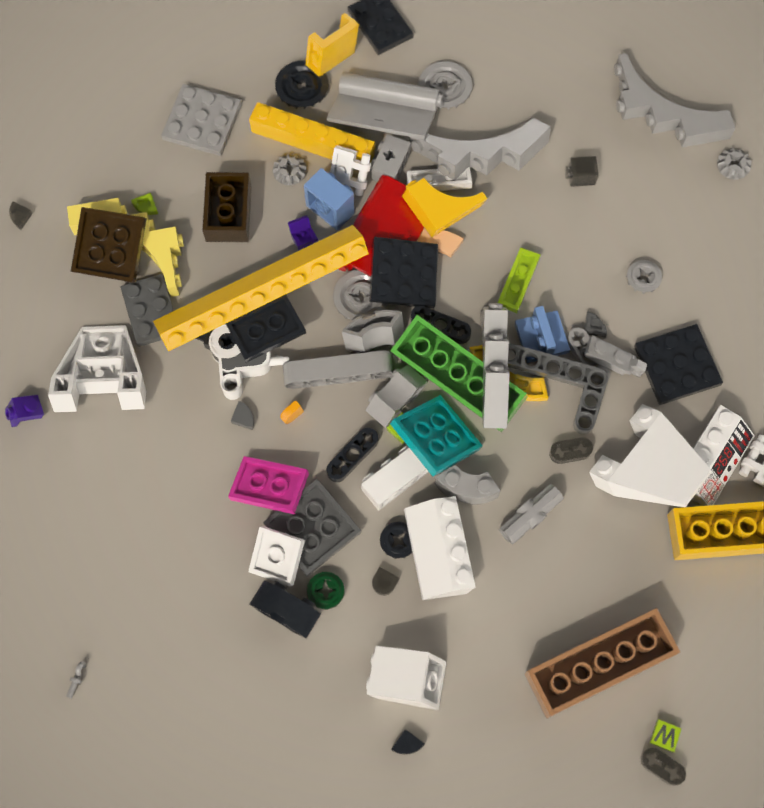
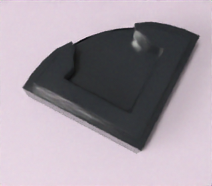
(407, 744)

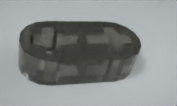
(571, 456)
(666, 761)

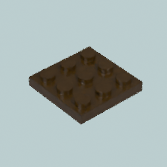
(108, 244)

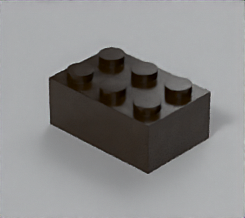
(227, 207)

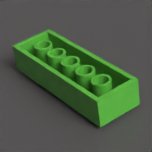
(449, 366)

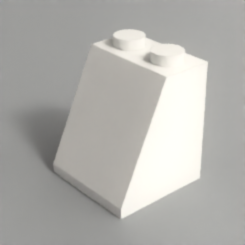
(406, 677)

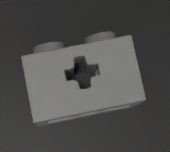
(391, 158)

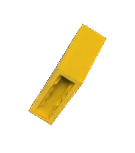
(436, 209)

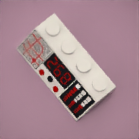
(721, 448)

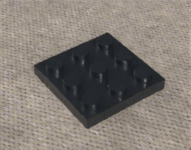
(403, 272)
(678, 364)

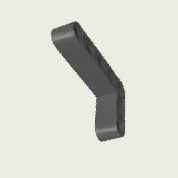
(562, 375)

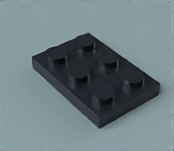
(380, 24)
(266, 328)

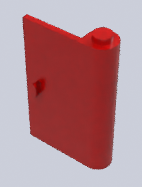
(384, 216)

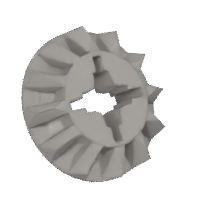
(734, 172)
(281, 173)
(646, 268)

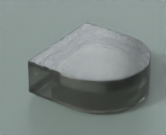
(384, 582)

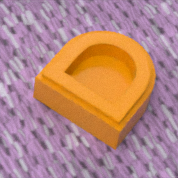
(291, 412)

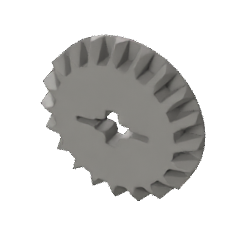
(454, 76)
(345, 296)

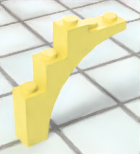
(160, 244)

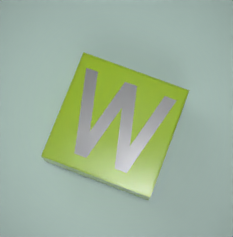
(665, 735)

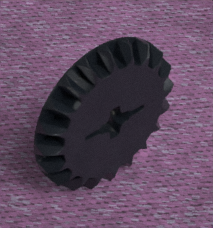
(299, 73)

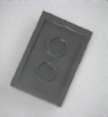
(146, 302)

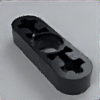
(457, 324)
(336, 462)

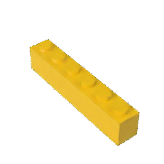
(305, 133)

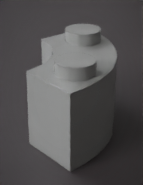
(372, 331)
(402, 388)
(467, 487)

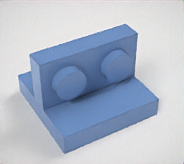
(542, 333)

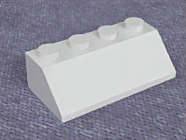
(439, 548)

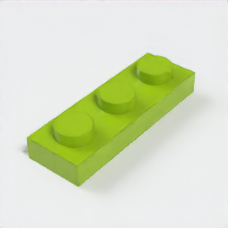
(519, 279)

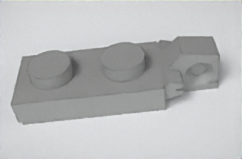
(613, 357)

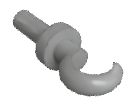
(76, 680)

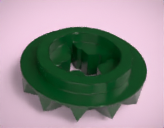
(317, 582)

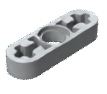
(575, 346)

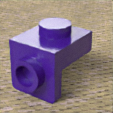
(302, 233)
(23, 409)

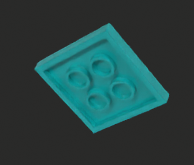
(436, 435)

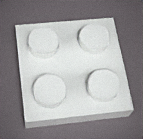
(276, 556)

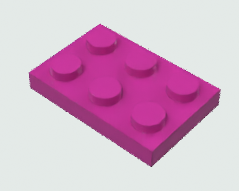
(268, 485)

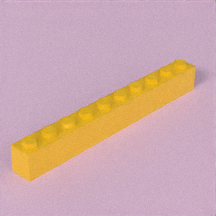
(260, 287)

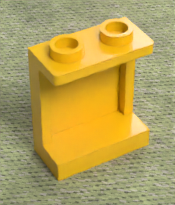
(329, 52)

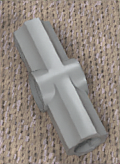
(531, 514)

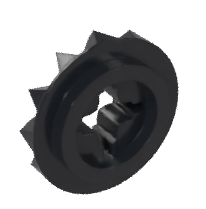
(386, 541)

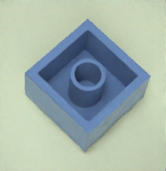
(329, 198)

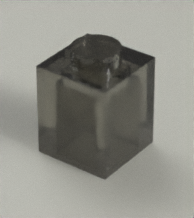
(582, 171)

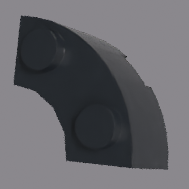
(285, 608)

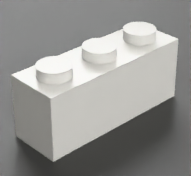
(393, 478)

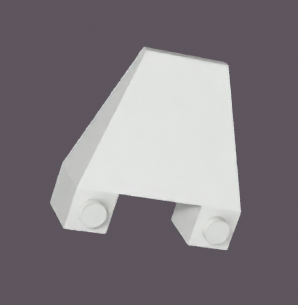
(96, 363)
(658, 468)

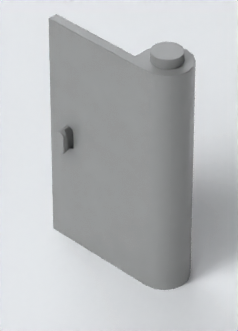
(385, 105)

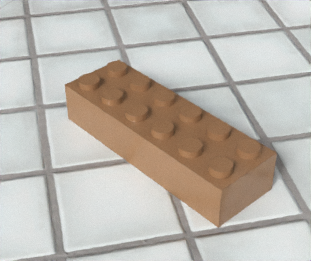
(601, 663)

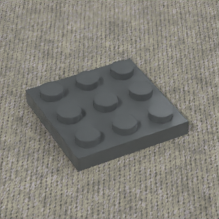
(319, 523)

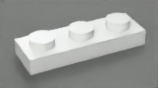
(440, 181)

